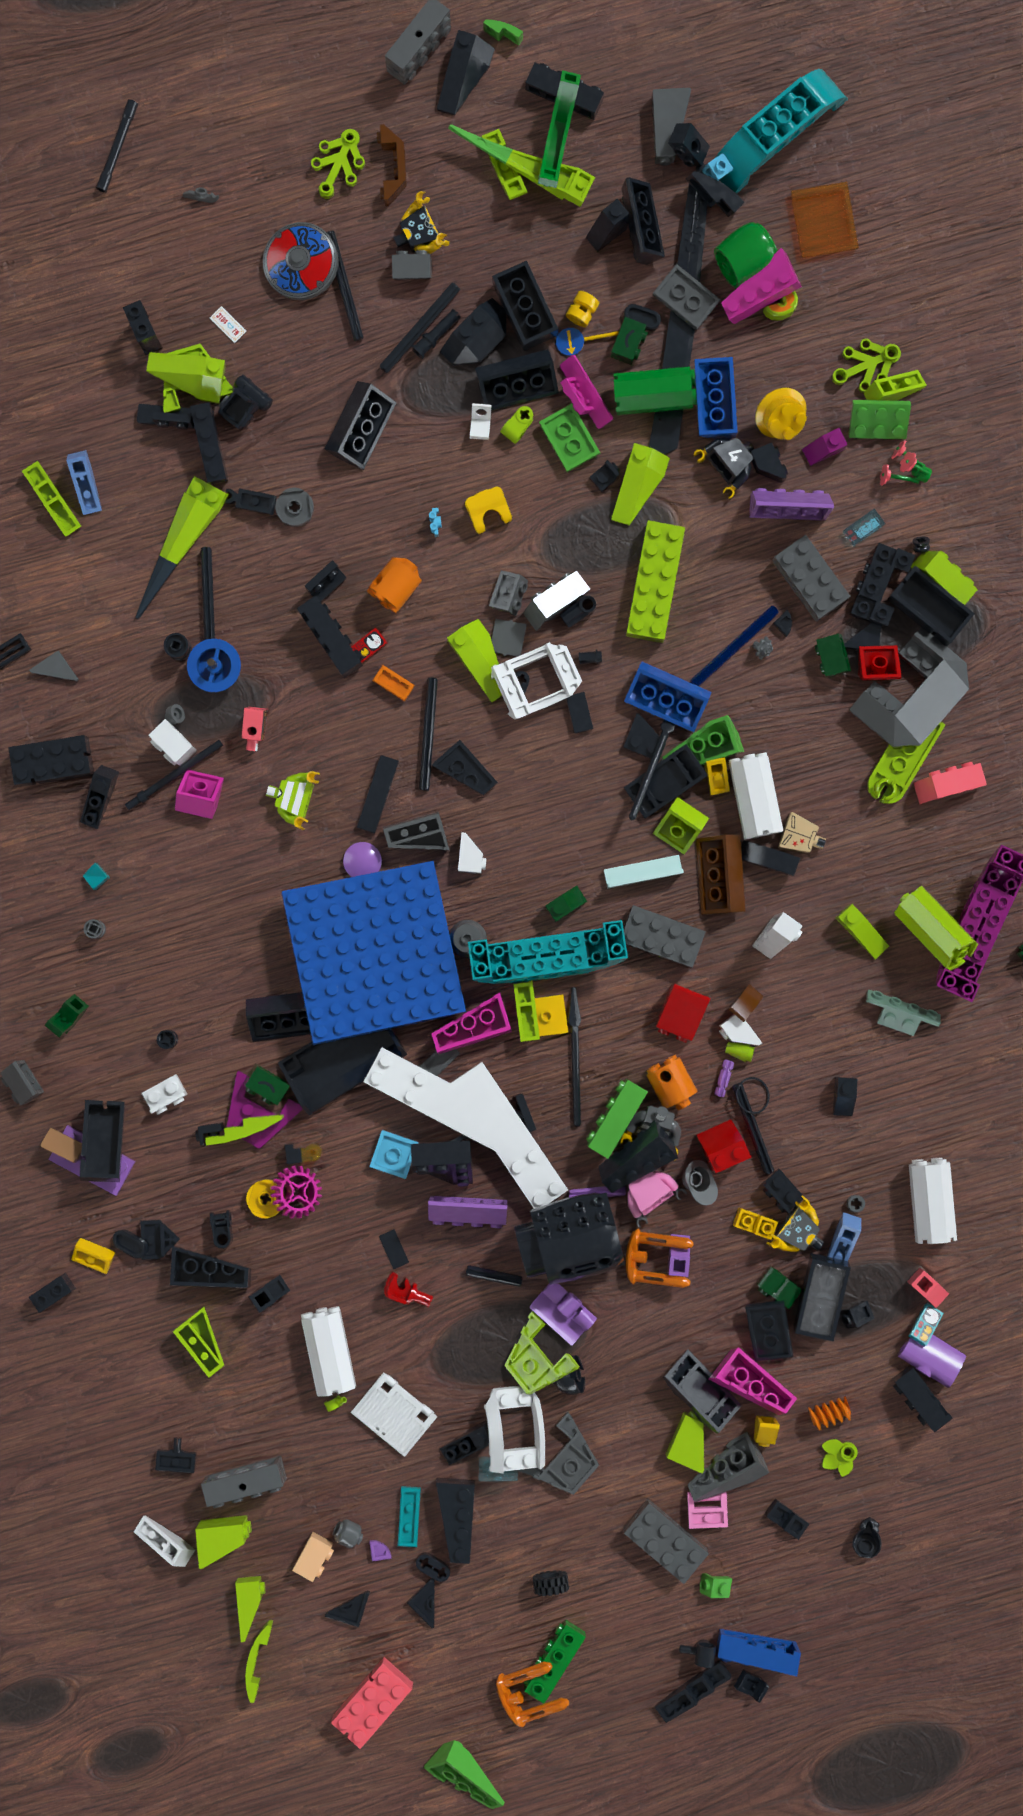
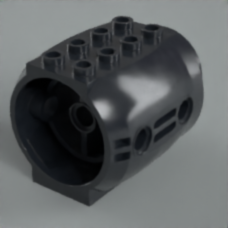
(570, 1239)

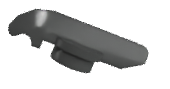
(201, 195)

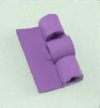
(563, 1312)
(934, 1360)

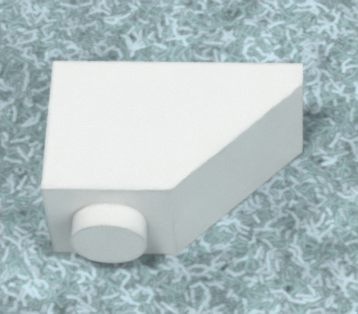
(470, 856)
(738, 1031)

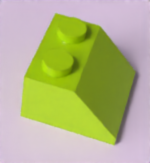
(681, 825)

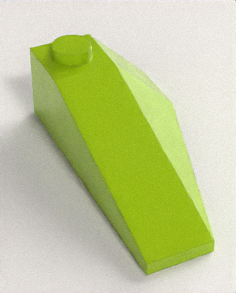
(191, 374)
(642, 476)
(477, 653)

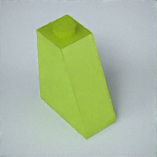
(688, 1443)

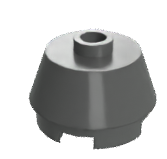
(464, 932)

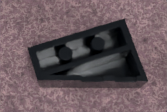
(921, 1399)

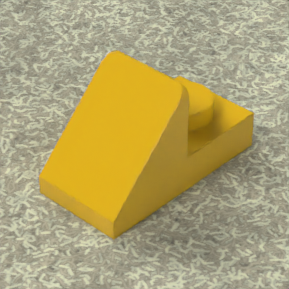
(717, 776)

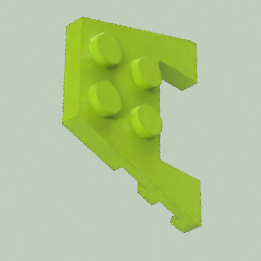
(170, 399)
(530, 1364)

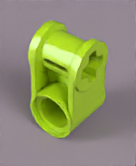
(516, 427)

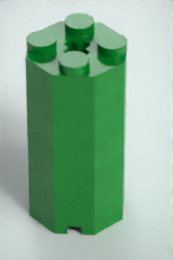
(654, 390)

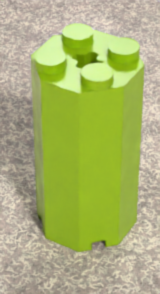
(935, 928)

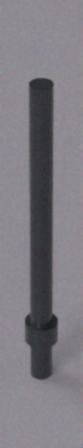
(143, 796)

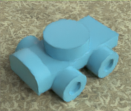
(436, 521)

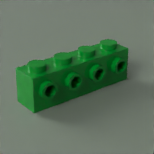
(559, 1653)

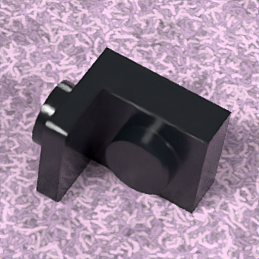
(605, 476)
(211, 1129)
(857, 1315)

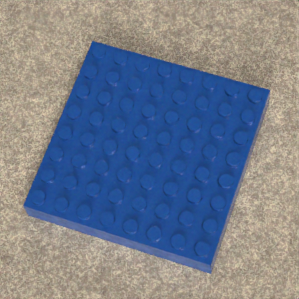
(373, 952)

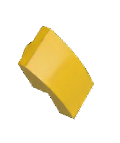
(755, 1223)

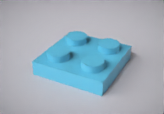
(393, 1154)

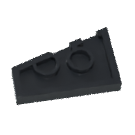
(465, 768)

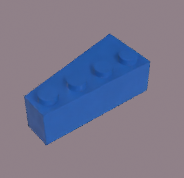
(759, 1651)

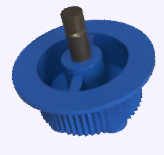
(213, 665)

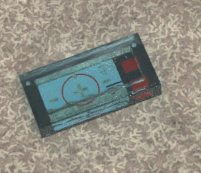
(864, 527)

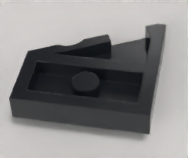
(642, 738)

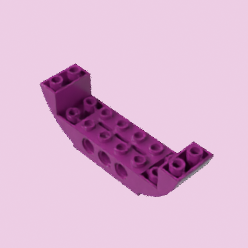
(984, 918)

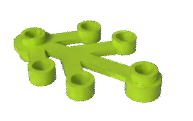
(339, 160)
(868, 362)

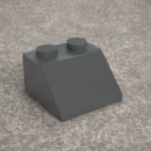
(21, 1082)

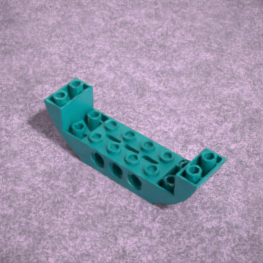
(779, 125)
(548, 955)

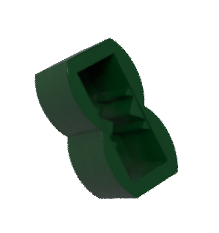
(779, 1287)

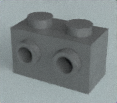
(412, 265)

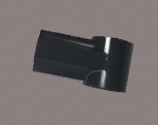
(577, 612)

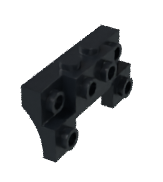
(872, 588)

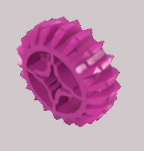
(290, 1186)

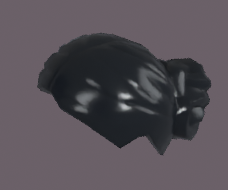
(867, 1539)

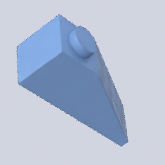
(84, 482)
(845, 1237)

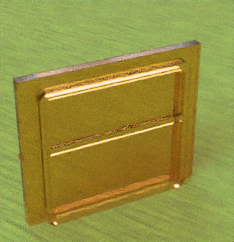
(824, 219)

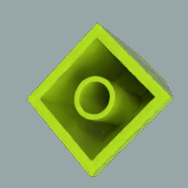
(219, 1537)

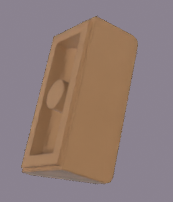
(62, 1145)

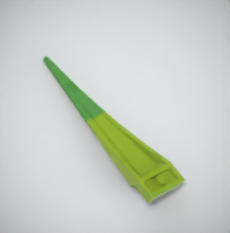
(572, 181)

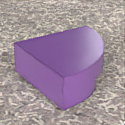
(379, 1551)

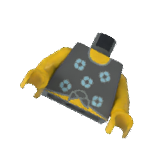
(798, 1229)

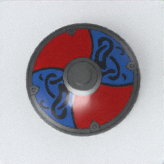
(300, 261)

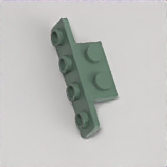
(901, 1015)

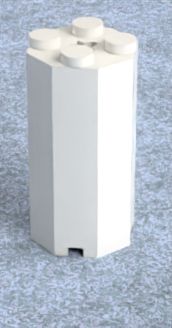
(755, 796)
(932, 1201)
(328, 1351)

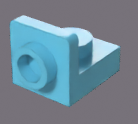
(718, 167)

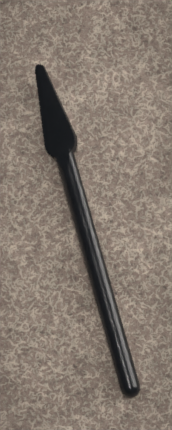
(667, 728)
(574, 1021)

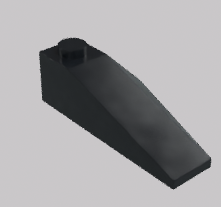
(466, 66)

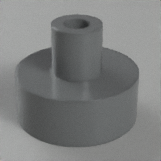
(175, 714)

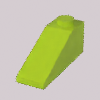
(895, 387)
(862, 931)
(249, 1594)

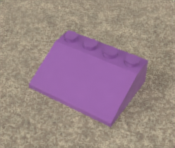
(790, 504)
(467, 1210)

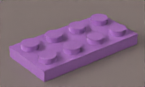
(112, 1187)

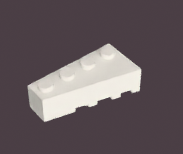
(777, 935)

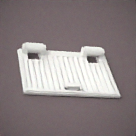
(393, 1414)

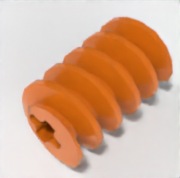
(830, 1413)

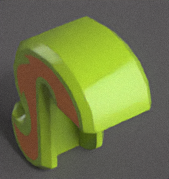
(783, 309)

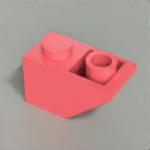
(928, 1287)

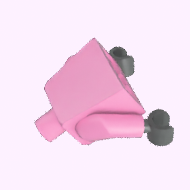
(649, 1193)

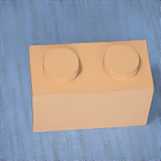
(312, 1557)

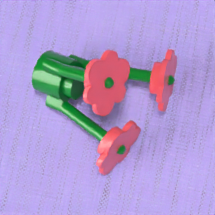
(919, 471)

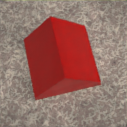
(879, 663)

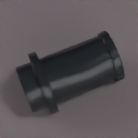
(590, 657)

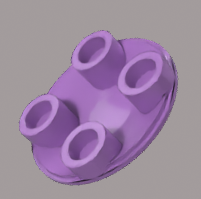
(362, 859)

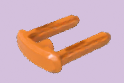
(634, 1256)
(511, 1700)

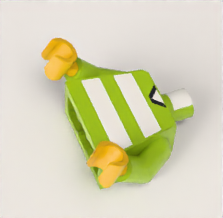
(294, 797)

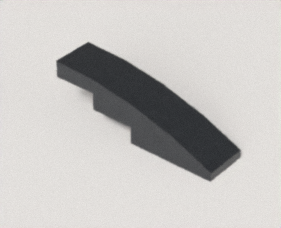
(692, 1691)

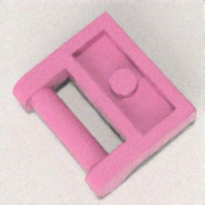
(708, 1516)

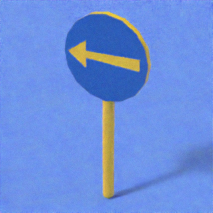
(571, 341)

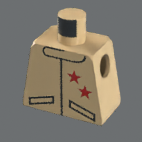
(800, 835)

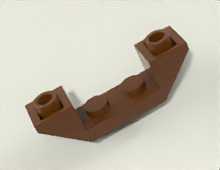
(390, 141)

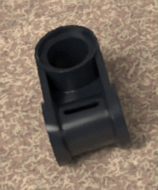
(221, 1227)

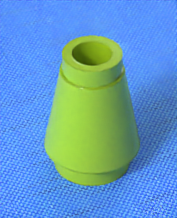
(740, 1051)

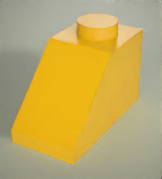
(766, 1430)

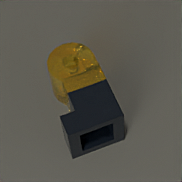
(302, 1154)

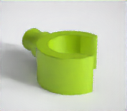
(335, 1403)

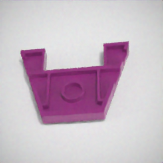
(243, 1108)

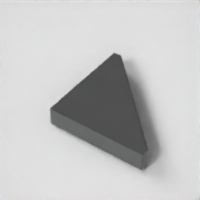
(56, 667)

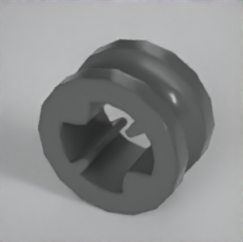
(852, 1208)

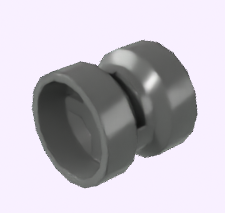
(97, 931)

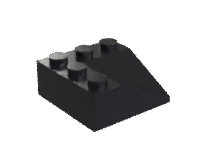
(444, 1161)

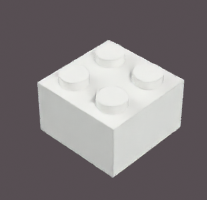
(172, 742)

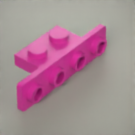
(583, 393)

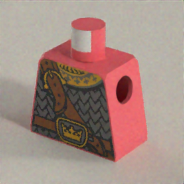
(255, 718)

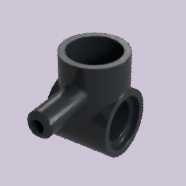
(703, 1651)

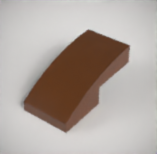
(746, 1003)

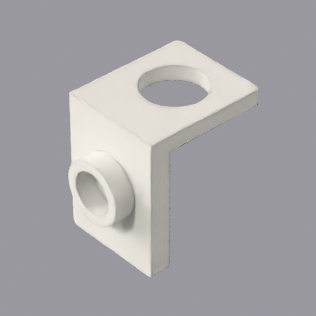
(480, 423)

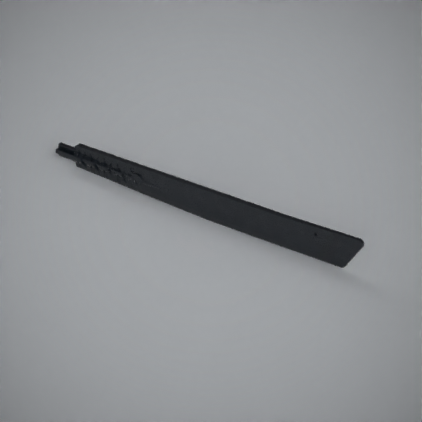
(680, 335)

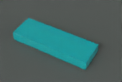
(409, 1516)

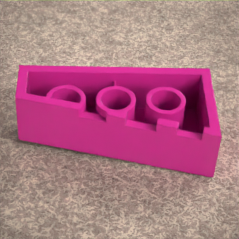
(762, 289)

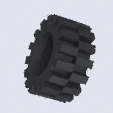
(550, 1583)

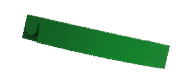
(558, 129)

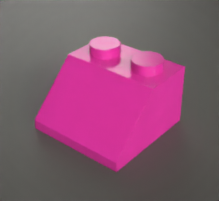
(199, 794)

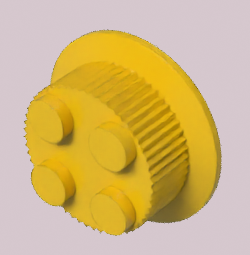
(781, 414)

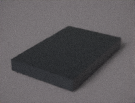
(769, 1330)

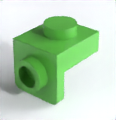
(715, 1586)

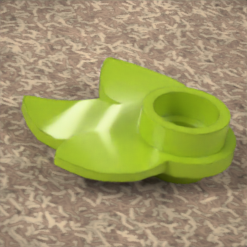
(836, 1458)

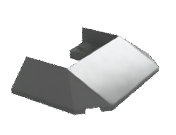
(930, 703)

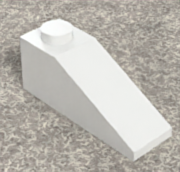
(164, 1542)

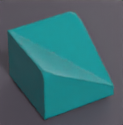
(95, 876)

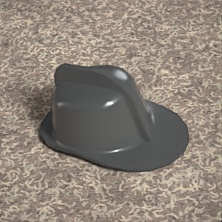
(700, 1182)

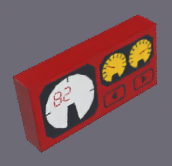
(369, 644)

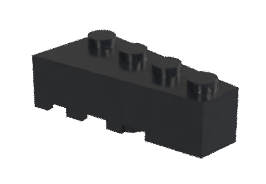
(329, 636)
(638, 1158)
(198, 1269)
(456, 1506)

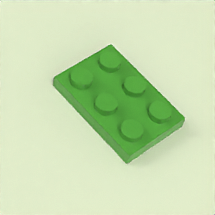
(879, 419)
(569, 438)

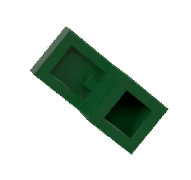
(67, 1016)

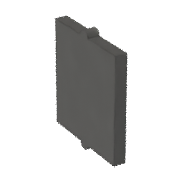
(508, 637)

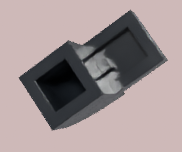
(269, 1293)

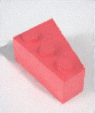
(950, 782)

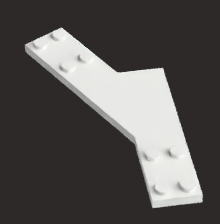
(476, 1109)

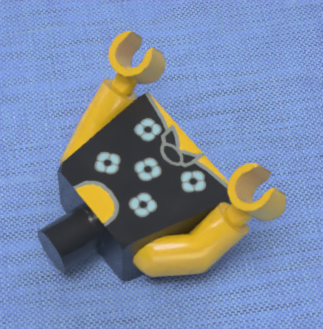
(419, 229)

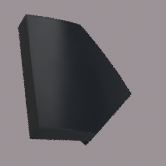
(158, 1237)

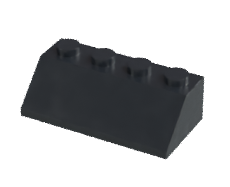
(642, 221)
(517, 380)
(360, 425)
(277, 1017)

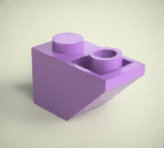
(678, 1260)

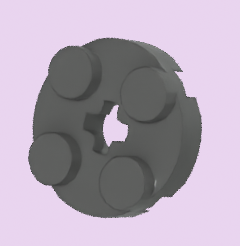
(286, 501)

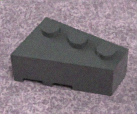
(419, 833)

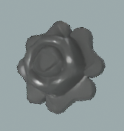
(763, 647)

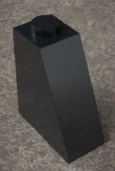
(608, 226)

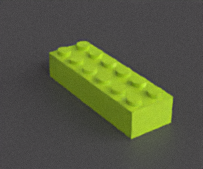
(655, 581)

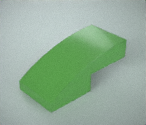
(498, 29)

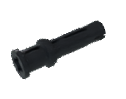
(429, 339)

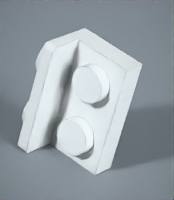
(165, 1093)

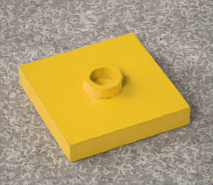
(551, 1015)

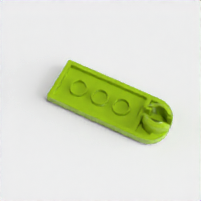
(899, 767)

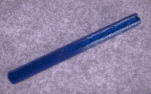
(734, 646)

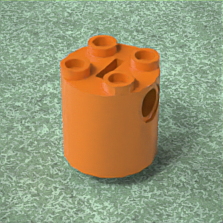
(395, 583)
(675, 1089)

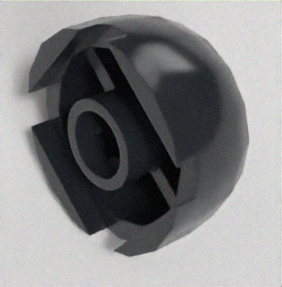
(573, 1382)

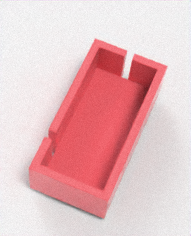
(372, 1702)

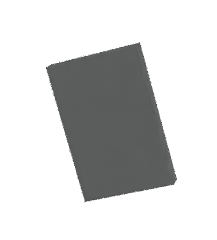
(686, 297)

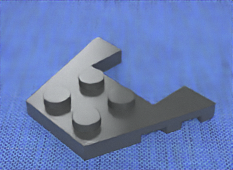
(571, 1464)

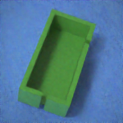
(617, 1118)

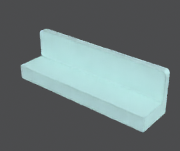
(643, 871)

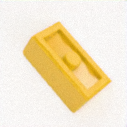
(93, 1255)

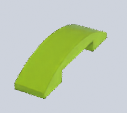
(509, 178)
(252, 1682)

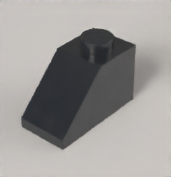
(844, 1096)

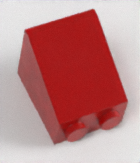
(682, 1013)
(723, 1146)

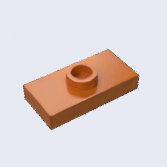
(393, 683)

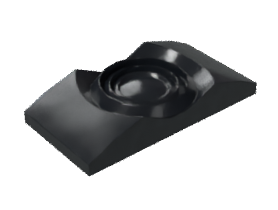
(670, 779)
(707, 1399)

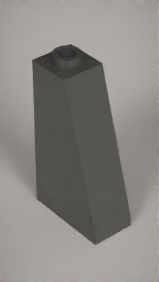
(668, 108)

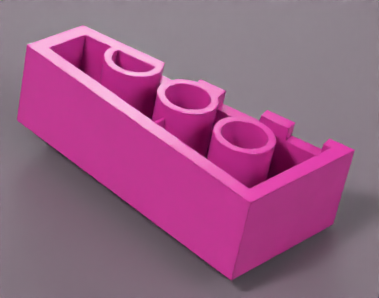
(476, 1025)
(752, 1382)

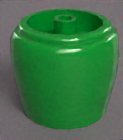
(744, 253)

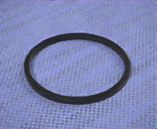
(737, 1098)

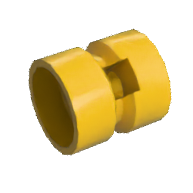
(583, 307)

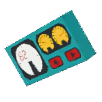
(926, 1324)

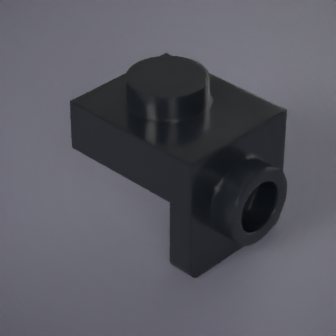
(751, 1685)

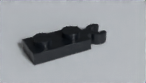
(252, 501)

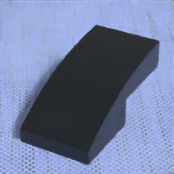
(787, 1519)

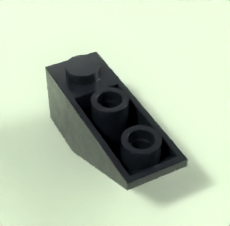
(99, 795)
(466, 1443)

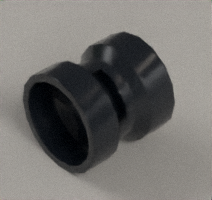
(165, 1037)

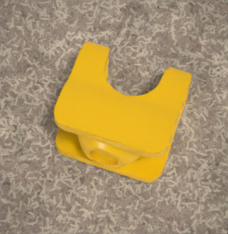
(484, 501)

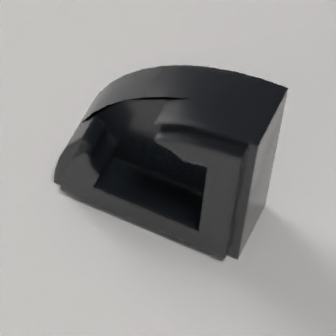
(784, 623)

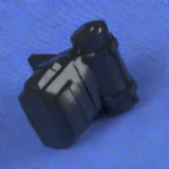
(244, 402)

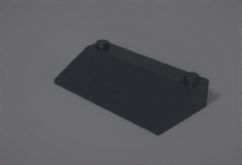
(333, 1068)

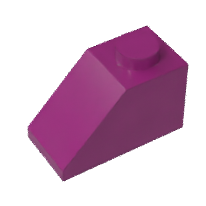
(825, 447)

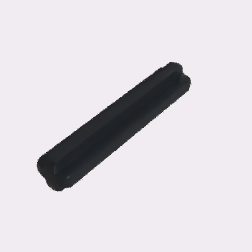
(495, 1276)

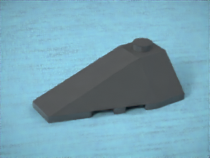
(734, 1467)

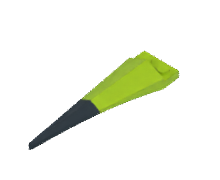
(194, 514)

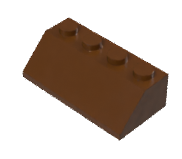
(720, 874)

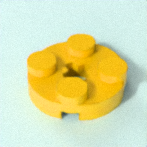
(255, 1202)

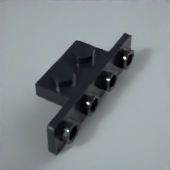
(155, 416)

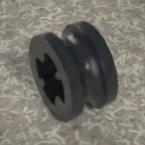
(921, 544)

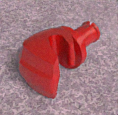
(405, 1294)

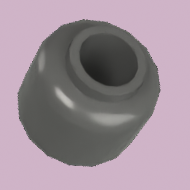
(348, 1533)

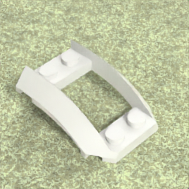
(512, 691)
(515, 1458)

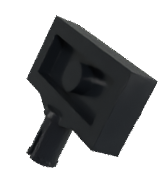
(176, 1459)

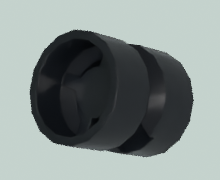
(177, 647)

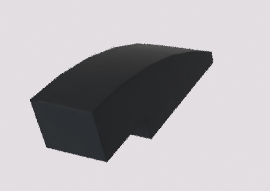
(715, 192)
(769, 858)

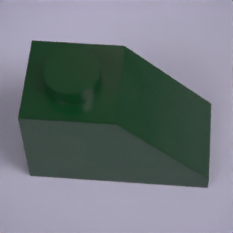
(566, 903)

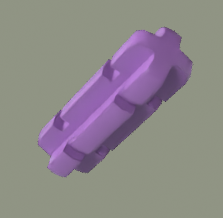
(724, 1077)

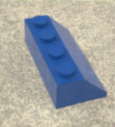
(716, 397)
(667, 696)

